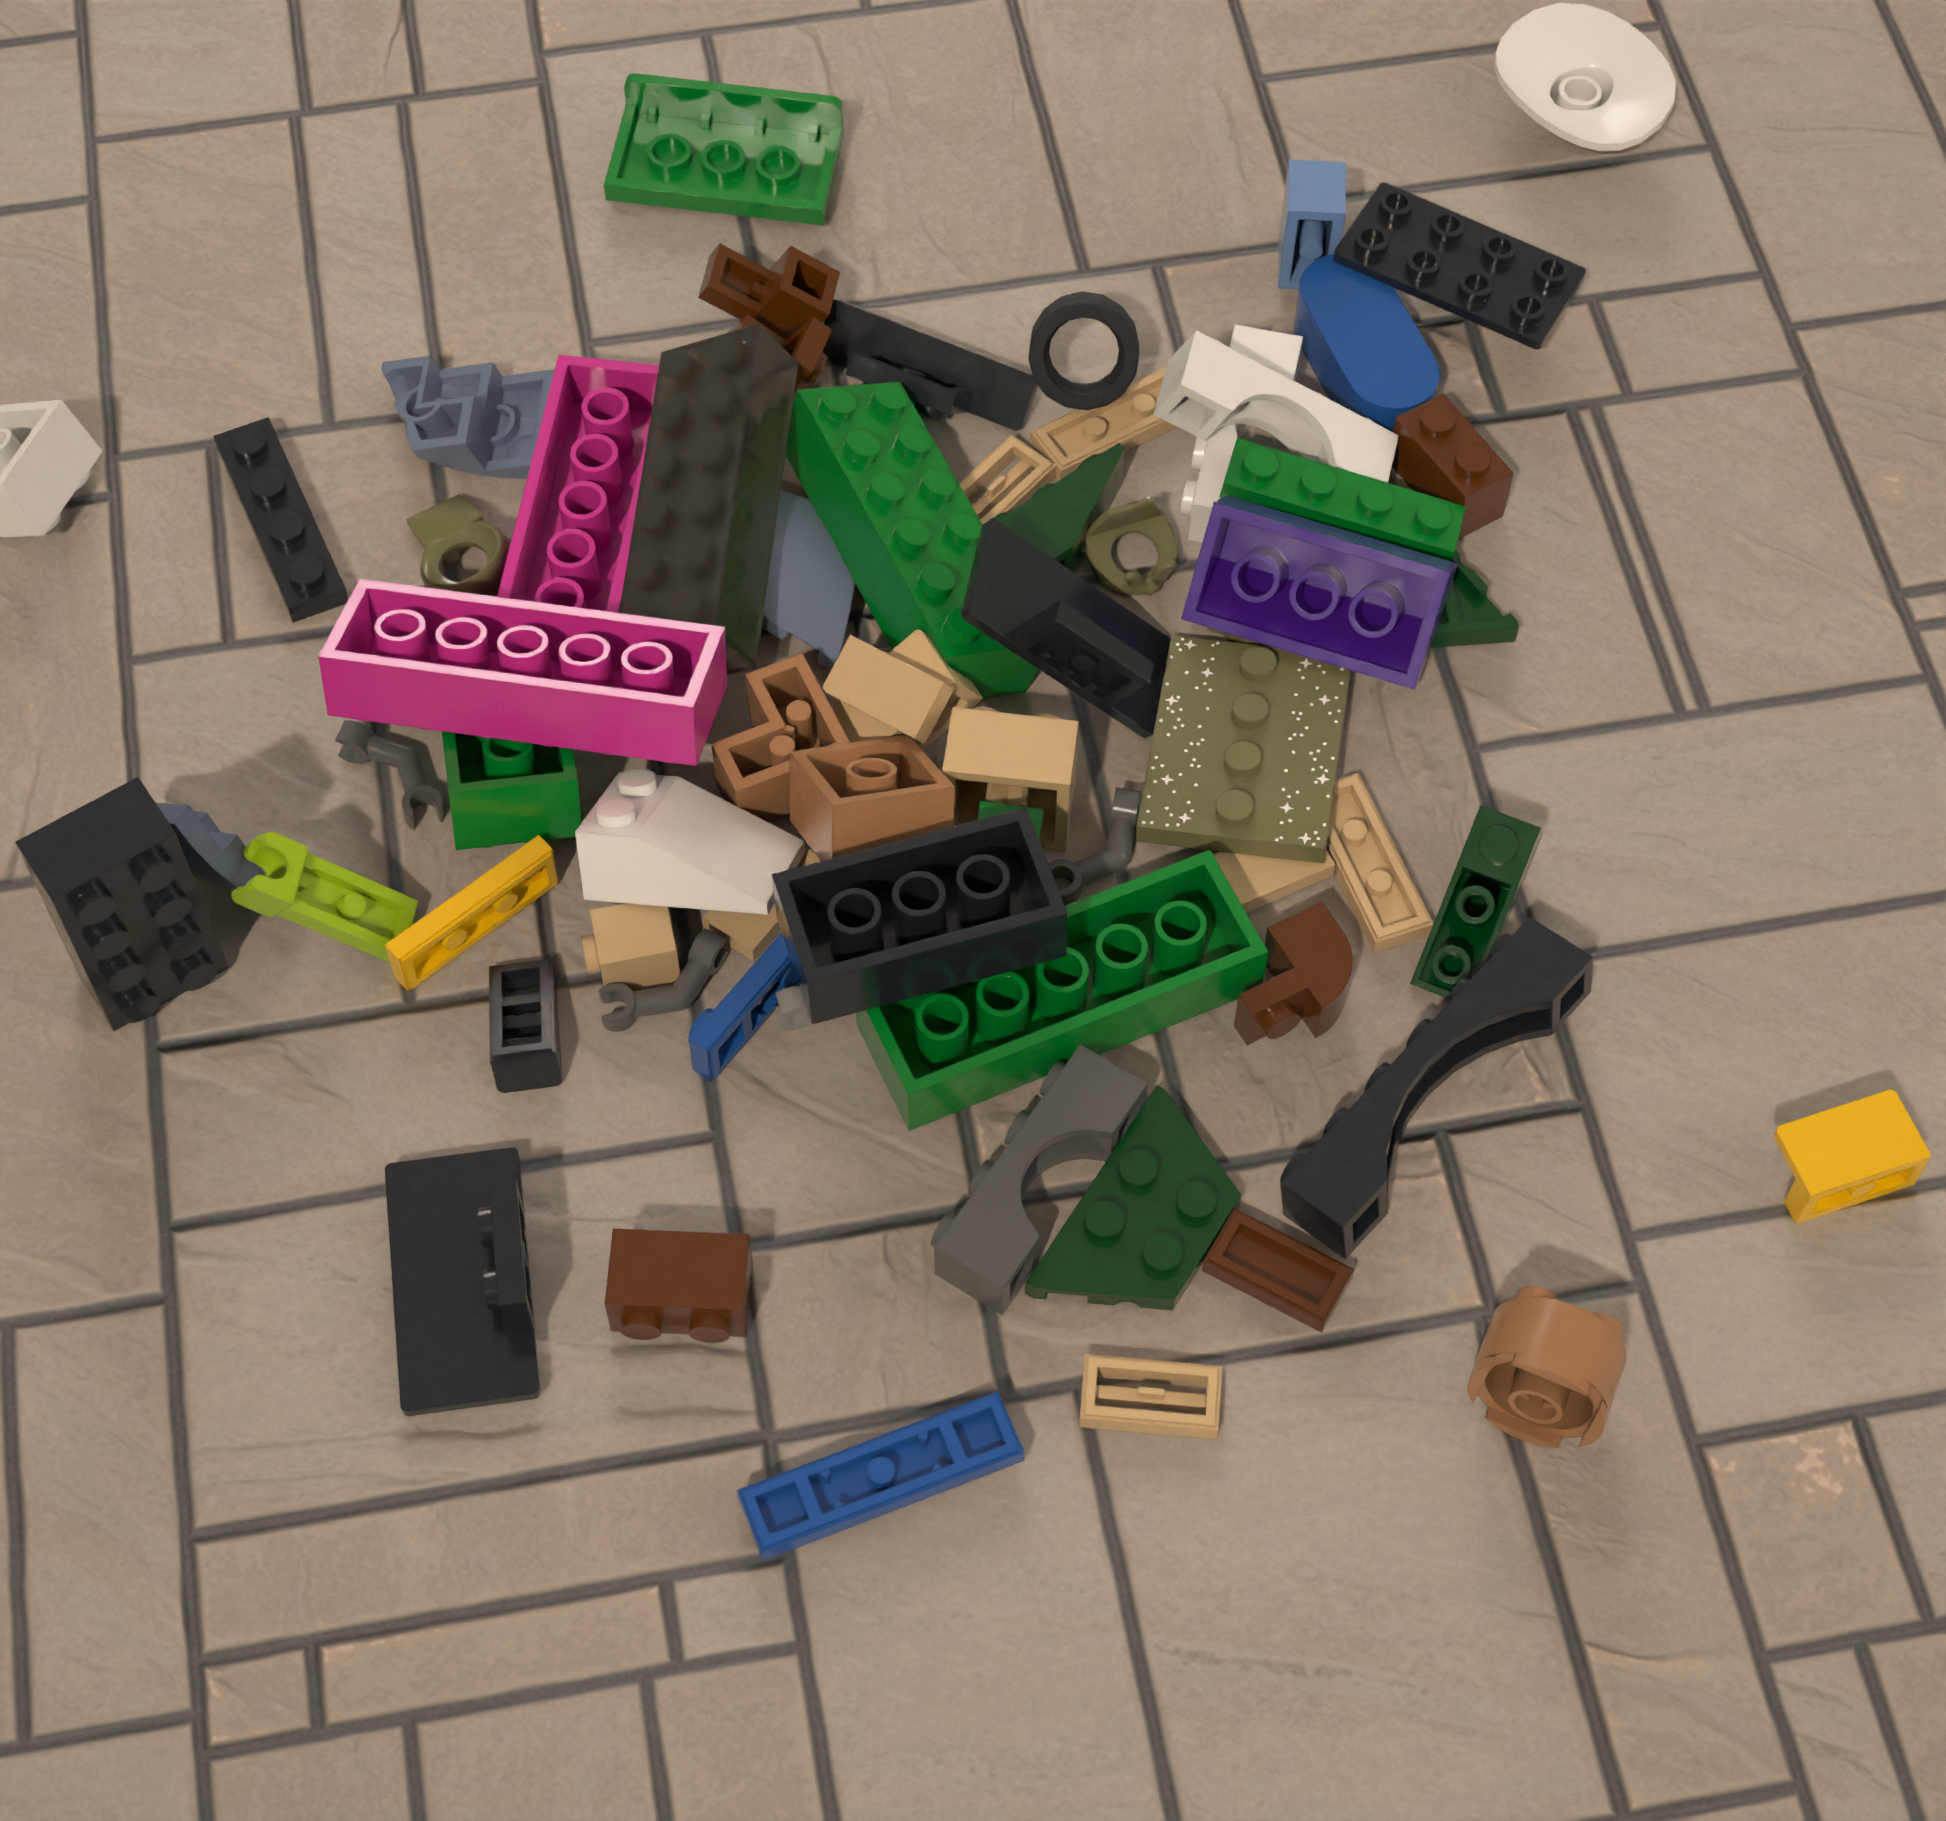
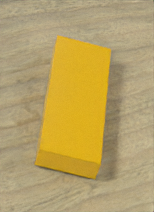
(472, 913)

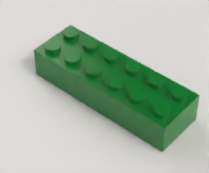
(898, 522)
(1131, 968)

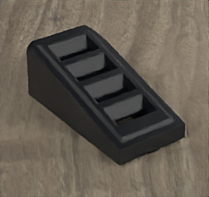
(527, 1061)

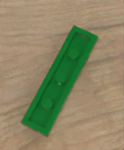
(1343, 499)

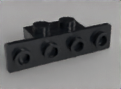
(931, 370)

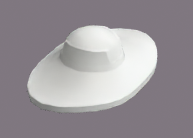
(1586, 76)

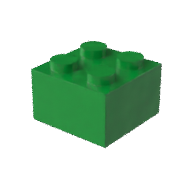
(509, 791)

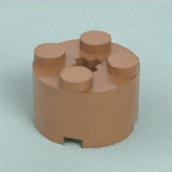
(1548, 1369)

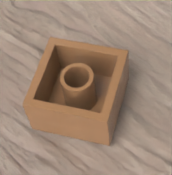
(867, 795)

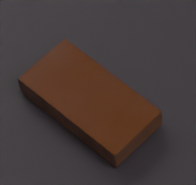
(1278, 1270)

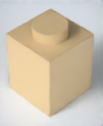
(632, 946)

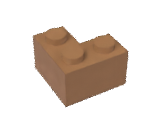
(787, 717)

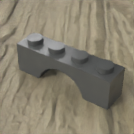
(1082, 1115)

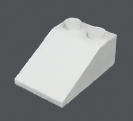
(41, 465)
(679, 848)

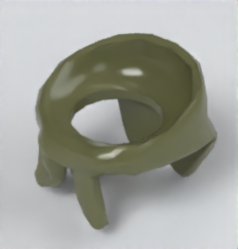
(1138, 518)
(473, 534)

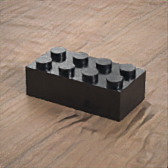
(124, 903)
(920, 915)

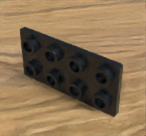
(1459, 265)
(1066, 627)
(461, 1282)

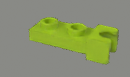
(323, 896)

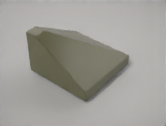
(443, 518)

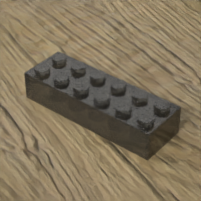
(712, 487)

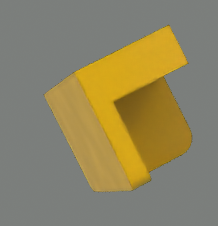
(1850, 1155)

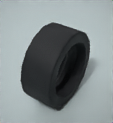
(1093, 394)

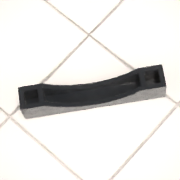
(1517, 996)

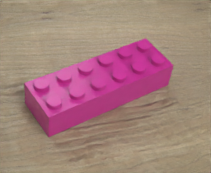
(582, 486)
(525, 671)

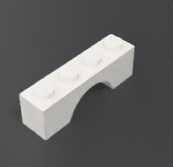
(1217, 387)
(1213, 455)

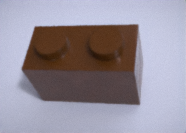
(1451, 461)
(679, 1284)

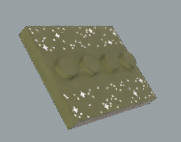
(1244, 751)

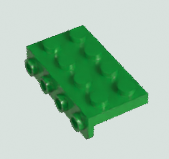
(726, 149)

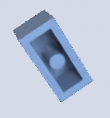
(1310, 216)

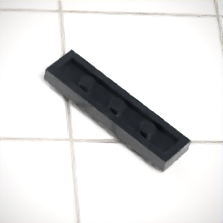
(281, 520)

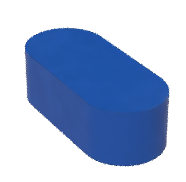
(1363, 343)

